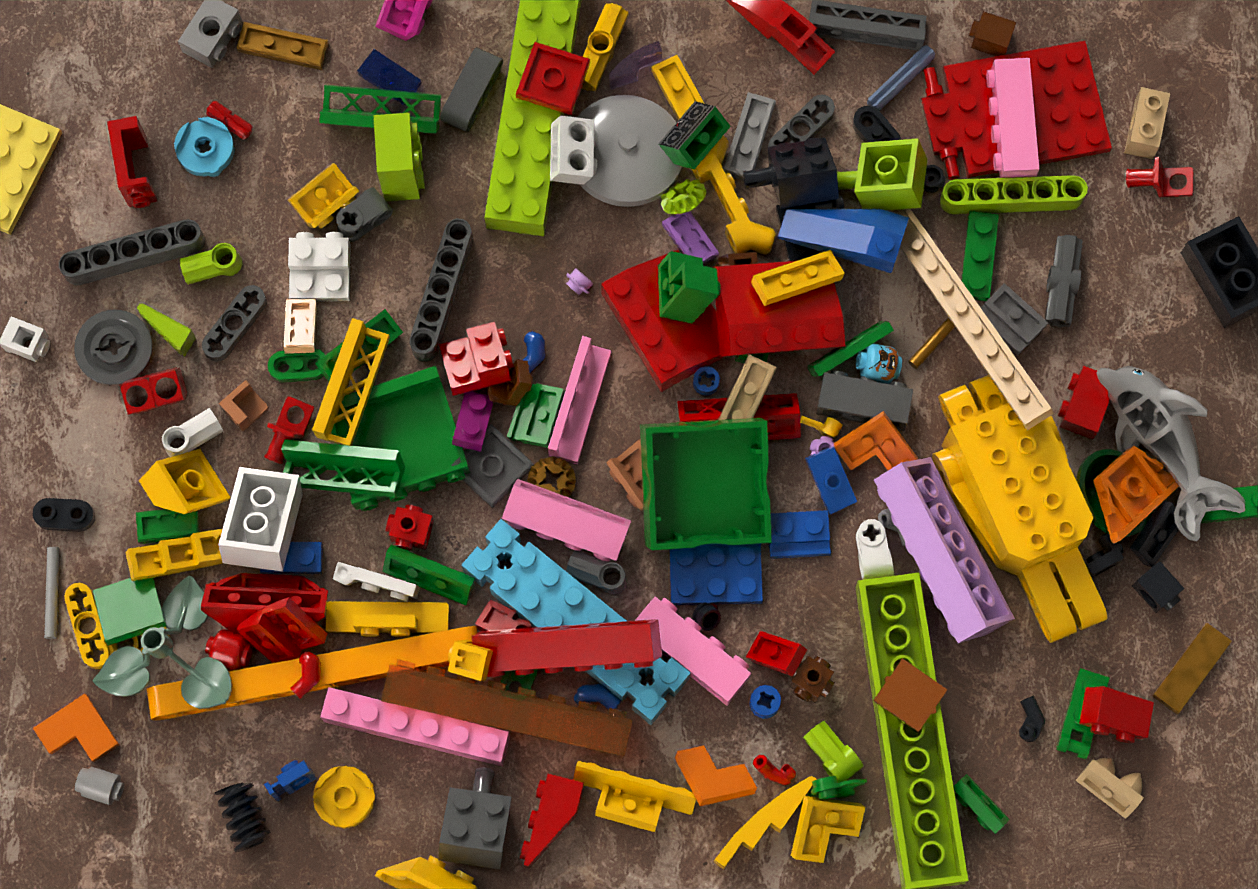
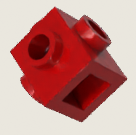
(417, 535)

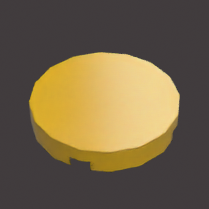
(344, 797)

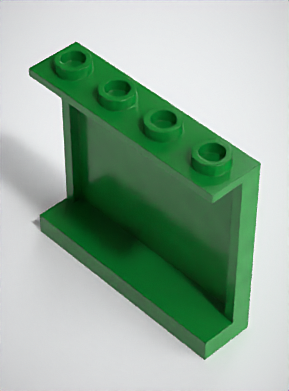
(416, 420)

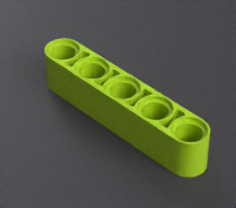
(1024, 186)

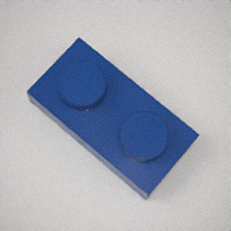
(301, 559)

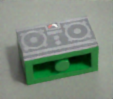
(694, 135)

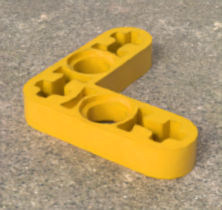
(86, 649)

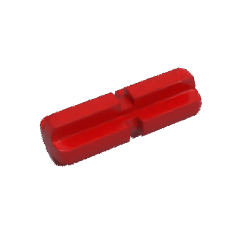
(234, 123)

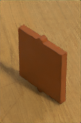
(910, 695)

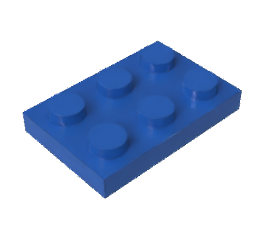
(716, 574)

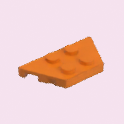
(1131, 491)

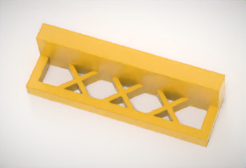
(340, 379)

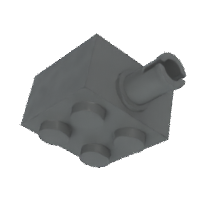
(475, 824)

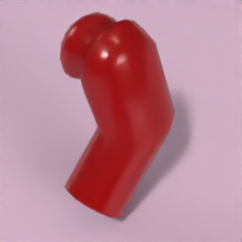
(310, 674)
(770, 772)

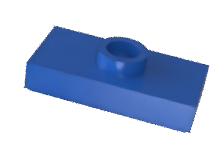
(831, 480)

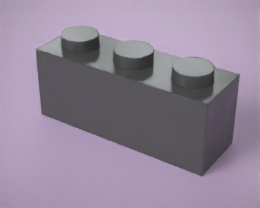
(863, 399)

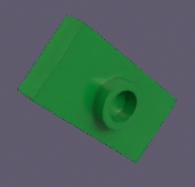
(165, 525)

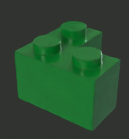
(685, 287)

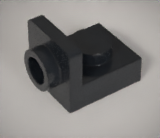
(1099, 562)

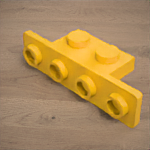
(386, 617)
(632, 798)

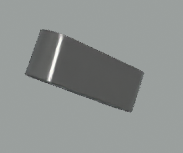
(471, 89)

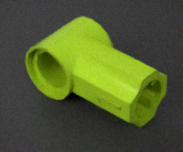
(207, 264)
(837, 758)

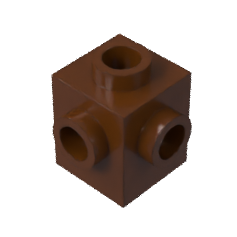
(811, 690)

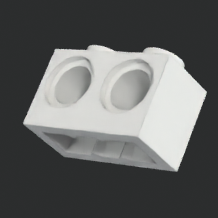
(566, 148)

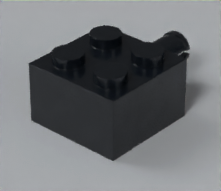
(798, 172)

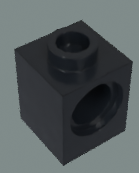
(1159, 588)

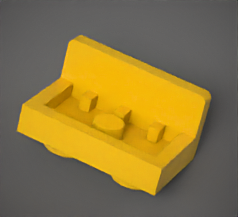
(323, 197)

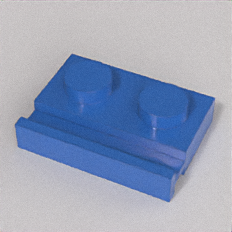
(800, 534)
(292, 778)

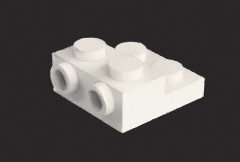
(319, 267)

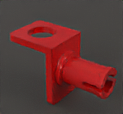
(1160, 179)
(287, 430)

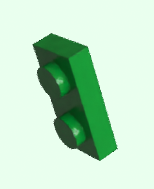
(972, 796)

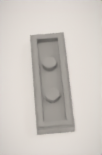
(749, 135)

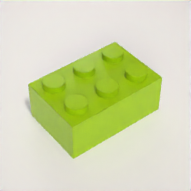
(398, 156)

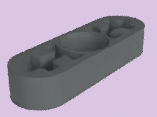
(809, 109)
(214, 334)

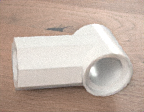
(194, 432)

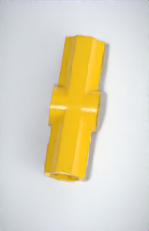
(605, 32)

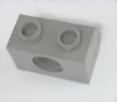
(210, 15)

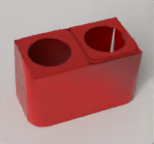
(153, 398)

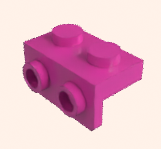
(402, 17)

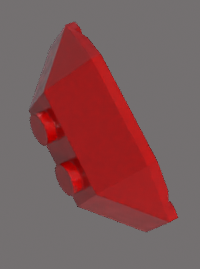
(246, 593)

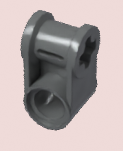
(366, 212)

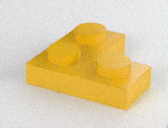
(818, 820)

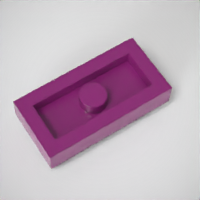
(472, 421)

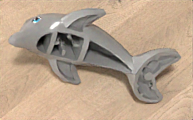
(1159, 421)

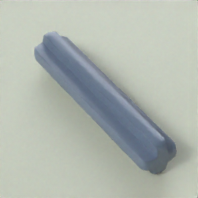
(901, 77)

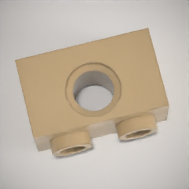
(1147, 123)

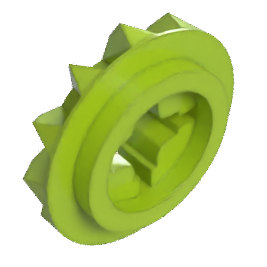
(683, 197)

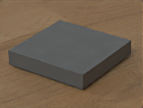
(495, 467)

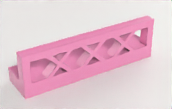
(579, 401)

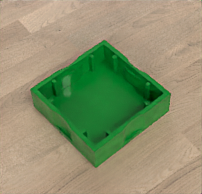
(705, 483)

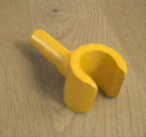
(830, 427)

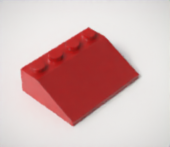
(792, 324)
(666, 346)

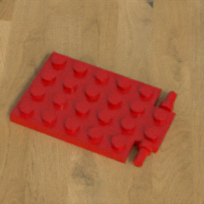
(1065, 109)

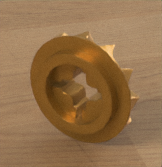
(556, 466)

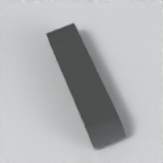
(118, 247)
(439, 276)

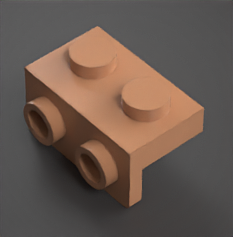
(628, 471)

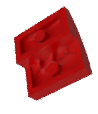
(282, 631)

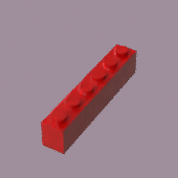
(571, 646)

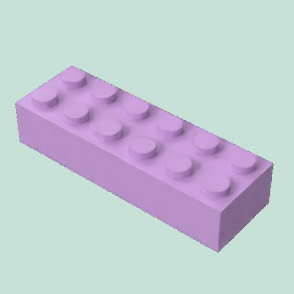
(943, 549)

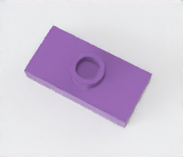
(690, 237)

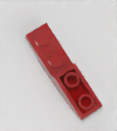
(788, 28)

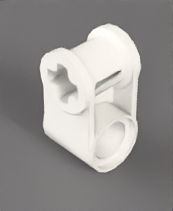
(873, 556)

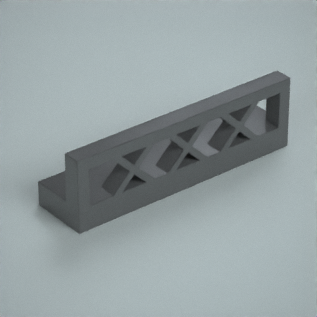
(865, 29)

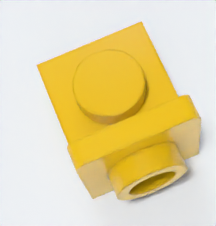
(469, 660)

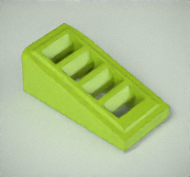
(173, 332)

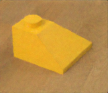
(184, 483)

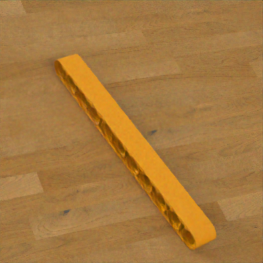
(337, 670)

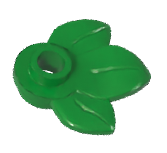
(830, 788)

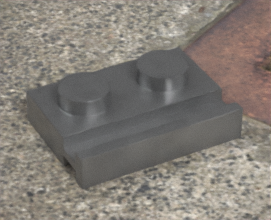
(1013, 318)

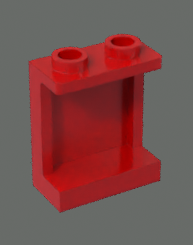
(125, 136)

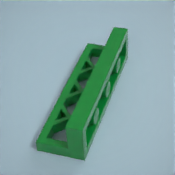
(366, 119)
(347, 459)

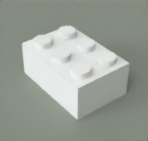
(260, 519)

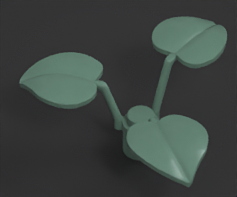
(125, 668)

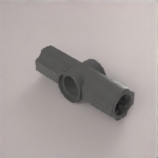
(1063, 281)

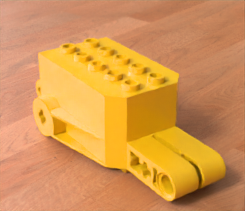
(1020, 503)

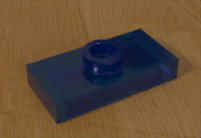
(388, 74)

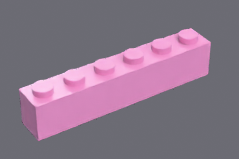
(415, 726)

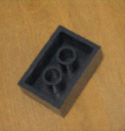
(1226, 270)

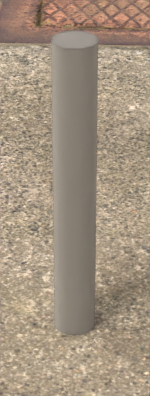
(51, 602)

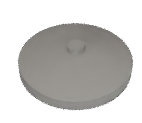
(627, 151)

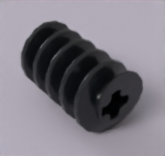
(242, 816)

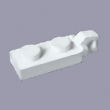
(374, 581)

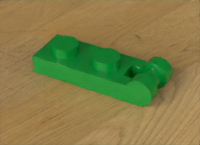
(1072, 717)

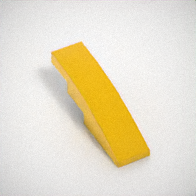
(175, 555)
(773, 814)

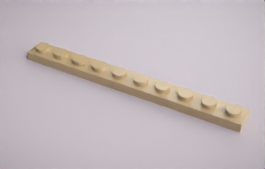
(973, 324)

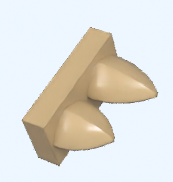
(1120, 794)

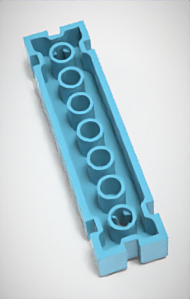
(552, 597)

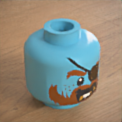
(879, 363)

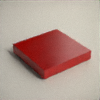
(553, 78)

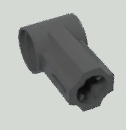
(593, 572)

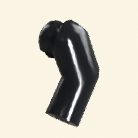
(1034, 721)

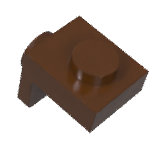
(514, 390)

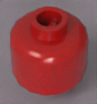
(230, 649)

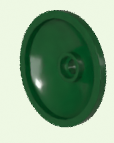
(1087, 472)

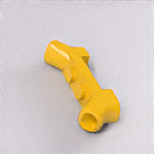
(741, 233)

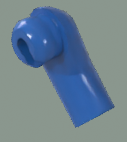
(535, 349)
(597, 693)

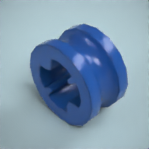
(703, 389)

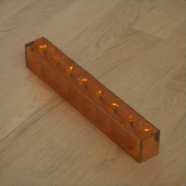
(507, 709)

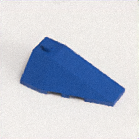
(856, 235)

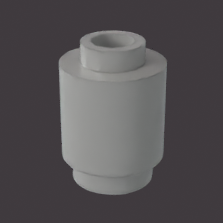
(99, 785)

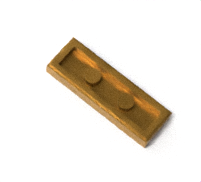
(282, 46)
(1192, 668)

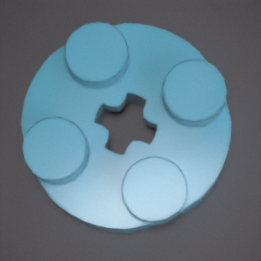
(198, 132)

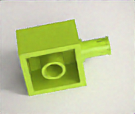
(888, 175)

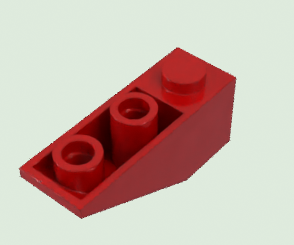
(556, 810)

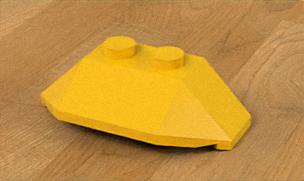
(424, 874)

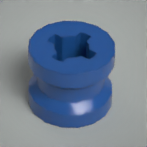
(762, 709)

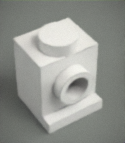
(16, 335)

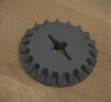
(97, 336)

